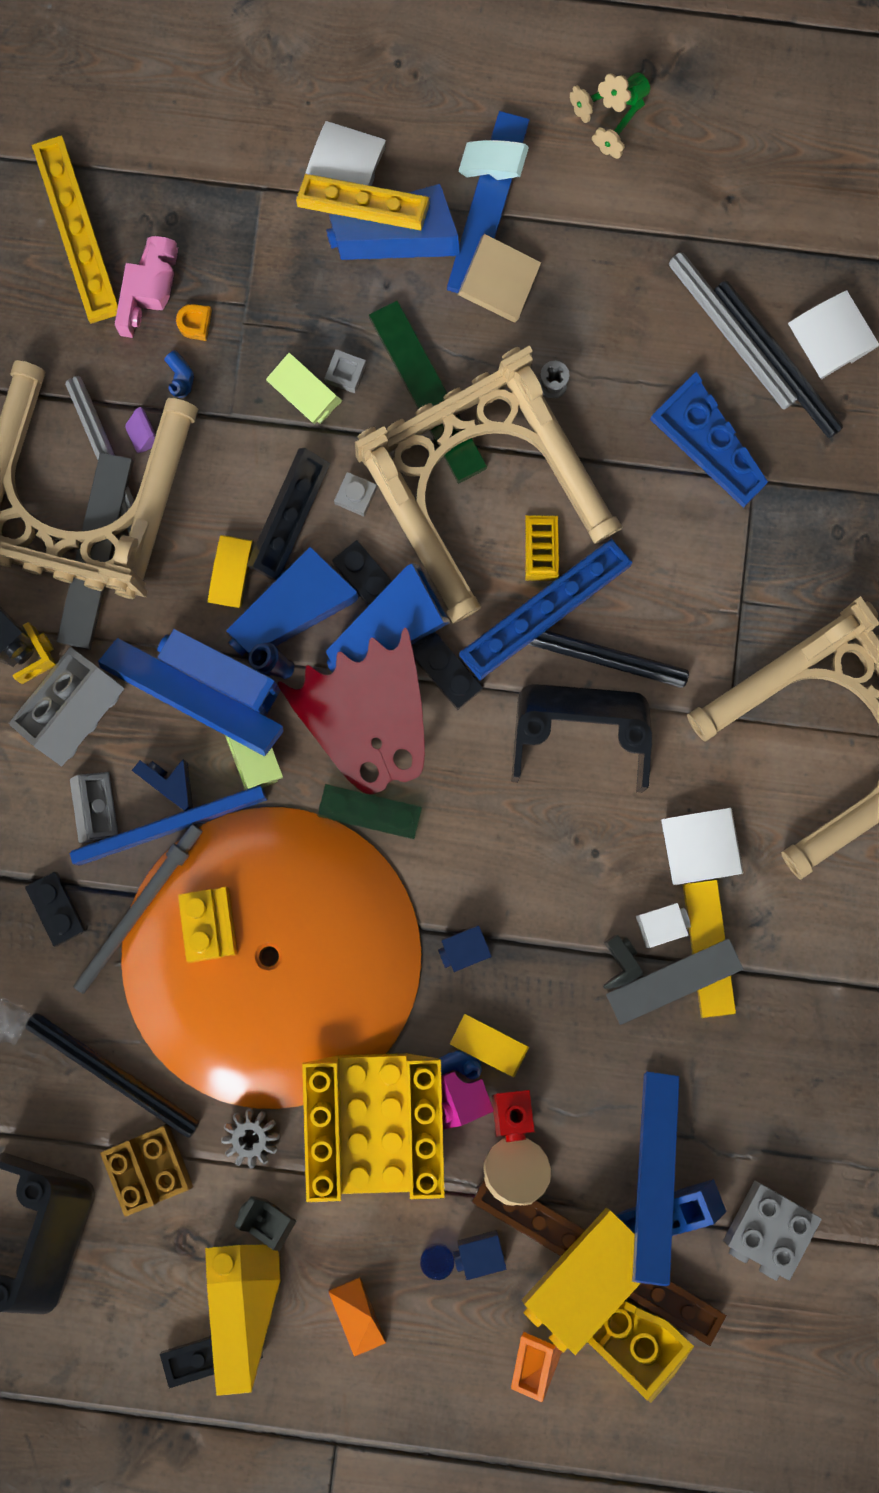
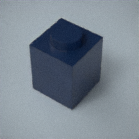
(464, 949)
(479, 1255)

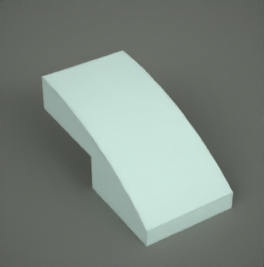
(493, 157)

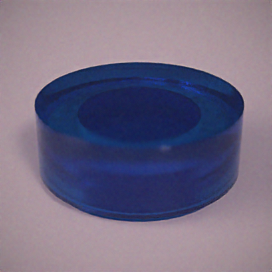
(437, 1261)

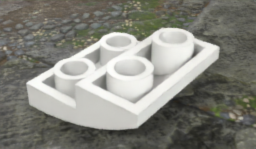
(346, 154)
(833, 334)
(702, 846)

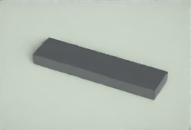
(674, 981)

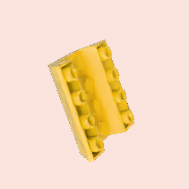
(373, 1126)

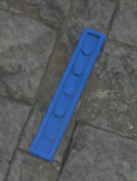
(487, 201)
(545, 609)
(191, 696)
(168, 825)
(656, 1179)

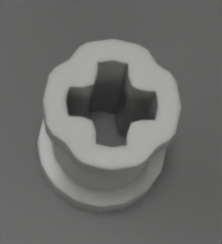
(553, 370)

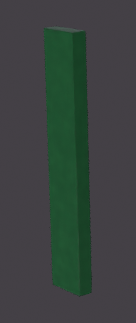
(422, 383)

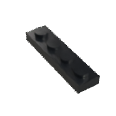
(288, 514)

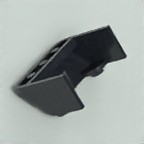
(543, 703)
(62, 1213)

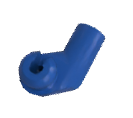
(183, 376)
(462, 1063)

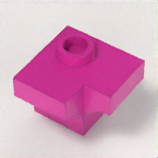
(463, 1101)

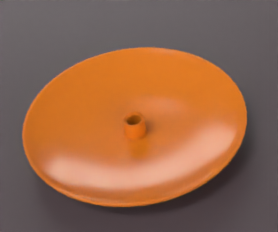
(341, 969)

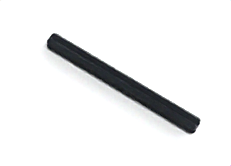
(805, 392)
(612, 658)
(112, 1075)

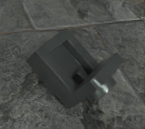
(265, 1222)

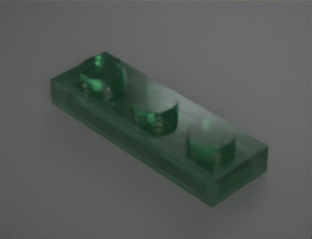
(369, 812)

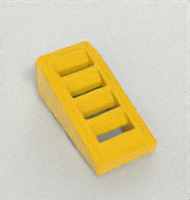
(541, 573)

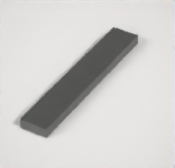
(103, 508)

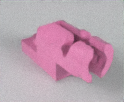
(146, 284)

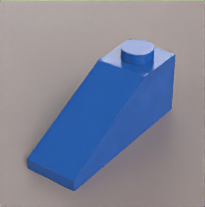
(692, 1208)

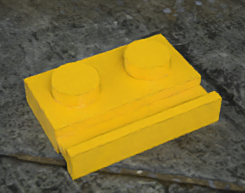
(207, 924)

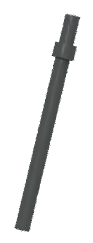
(176, 856)

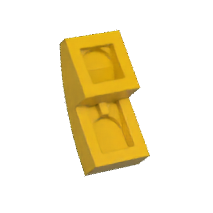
(230, 571)
(489, 1045)

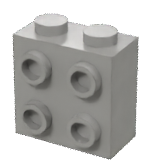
(771, 1232)

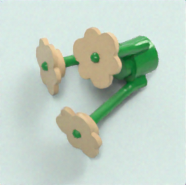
(617, 94)

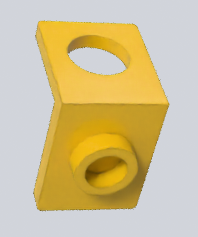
(43, 648)

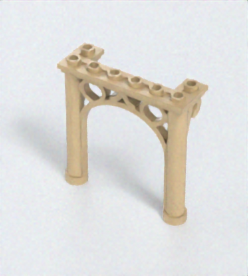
(547, 437)
(132, 552)
(853, 624)

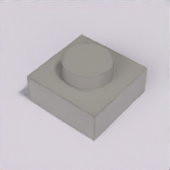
(345, 371)
(355, 494)

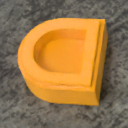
(194, 321)

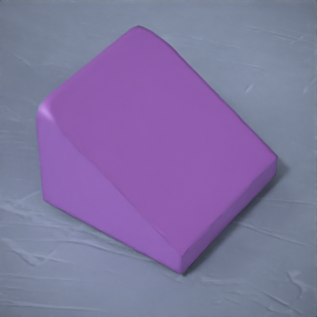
(140, 431)

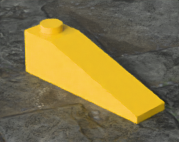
(240, 1302)
(641, 1348)

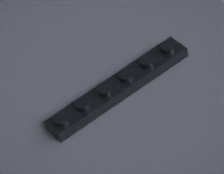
(430, 651)

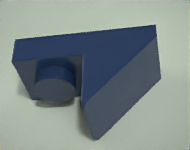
(175, 788)

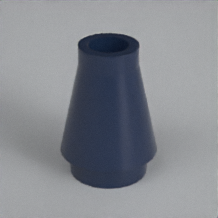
(270, 661)

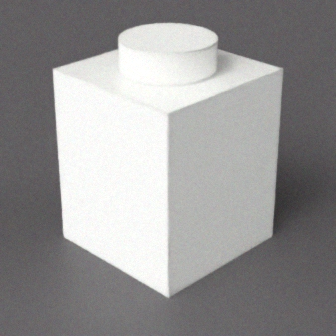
(663, 925)

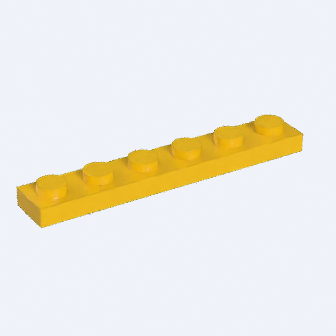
(76, 229)

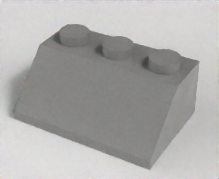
(66, 707)

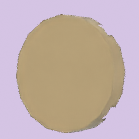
(517, 1172)

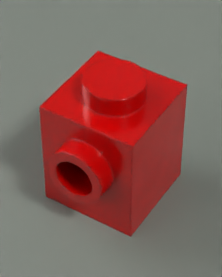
(520, 1104)

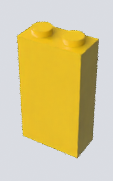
(585, 1284)

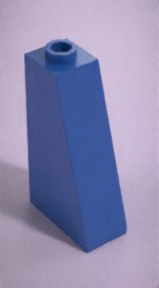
(375, 240)
(292, 604)
(402, 604)
(218, 671)

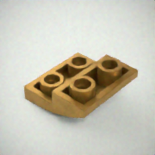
(146, 1170)

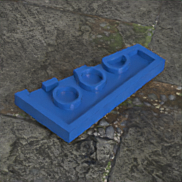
(702, 432)

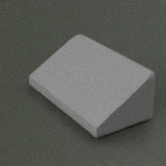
(93, 807)

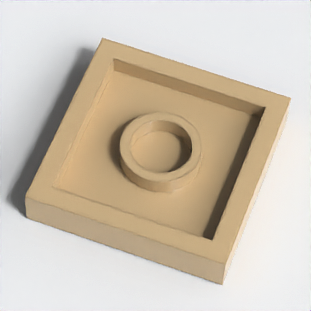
(499, 278)

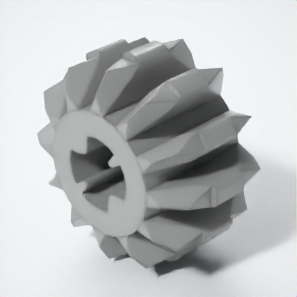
(242, 1129)

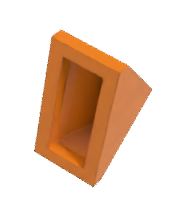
(357, 1316)
(534, 1366)

